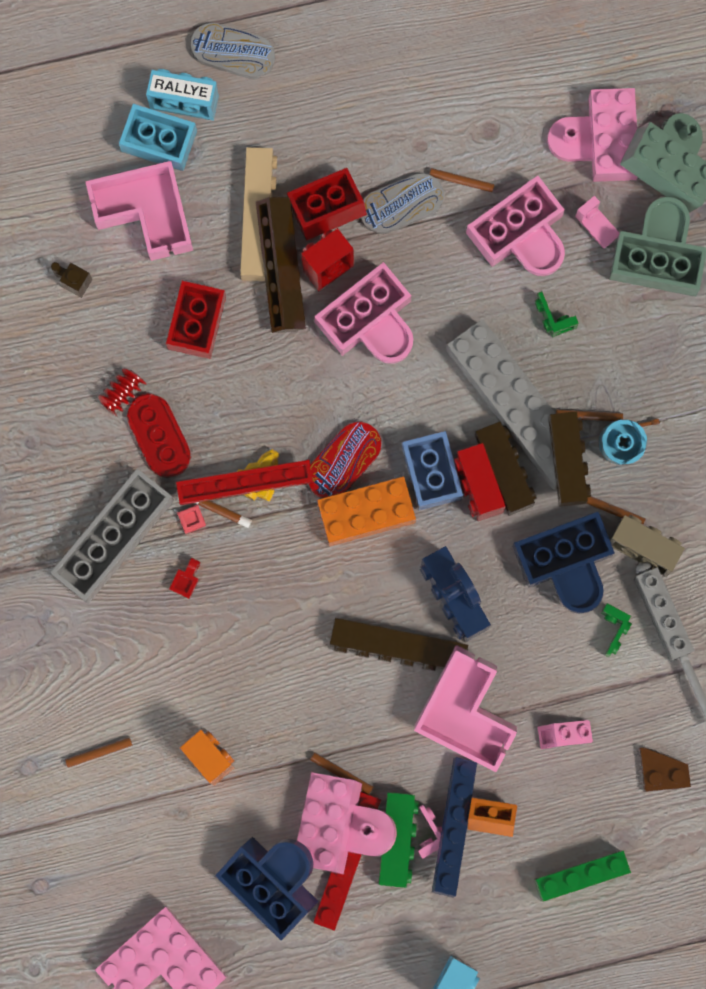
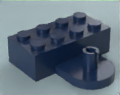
(568, 559)
(456, 592)
(271, 882)

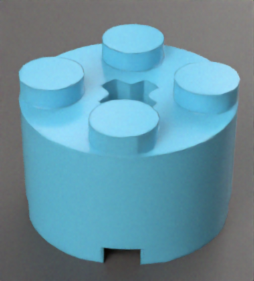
(635, 442)

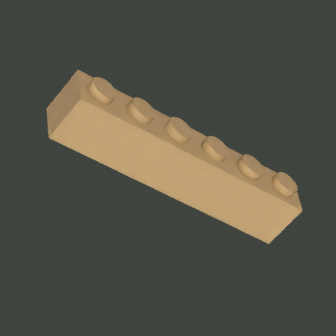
(258, 186)

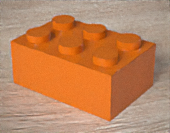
(207, 757)

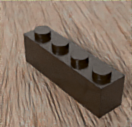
(568, 459)
(504, 463)

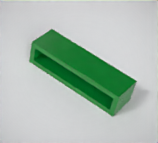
(395, 862)
(582, 876)

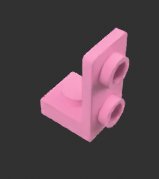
(596, 223)
(565, 734)
(429, 846)

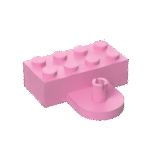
(600, 136)
(523, 228)
(370, 315)
(337, 825)

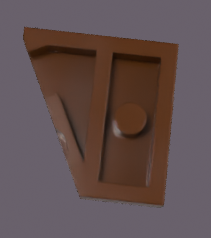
(662, 772)

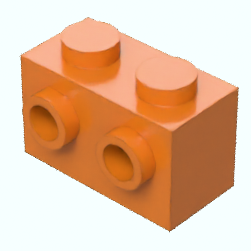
(492, 817)

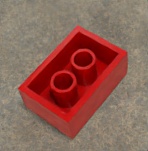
(327, 203)
(327, 259)
(196, 319)
(479, 482)

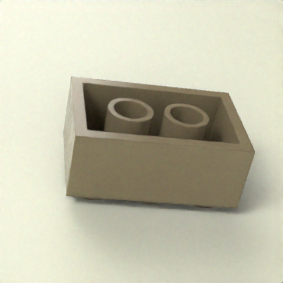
(646, 545)

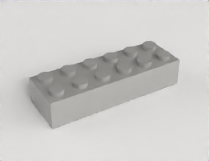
(112, 536)

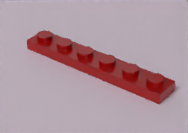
(244, 482)
(339, 884)

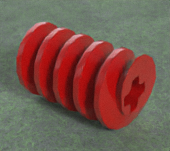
(121, 391)

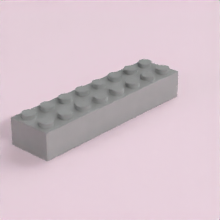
(507, 394)

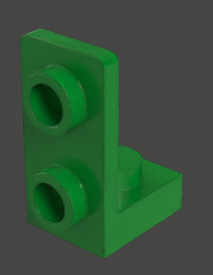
(563, 324)
(615, 616)

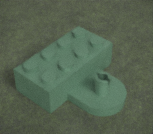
(669, 159)
(660, 254)

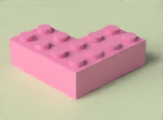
(146, 196)
(454, 713)
(162, 949)

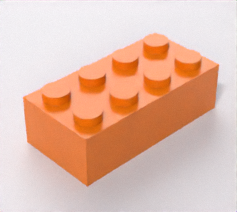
(366, 511)

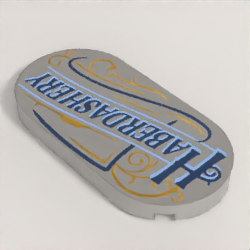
(232, 50)
(402, 203)

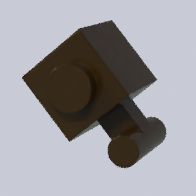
(73, 278)

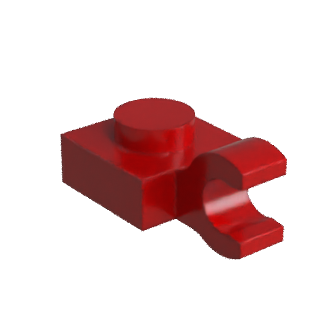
(185, 582)

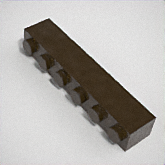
(280, 264)
(391, 644)

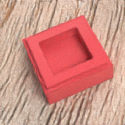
(191, 519)

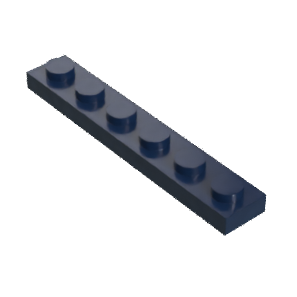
(454, 827)

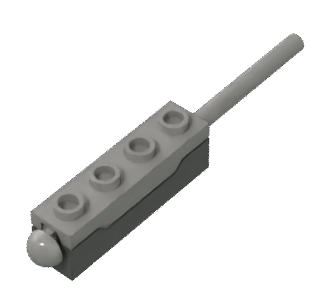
(667, 623)

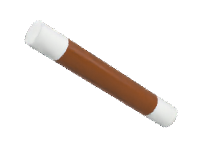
(225, 513)

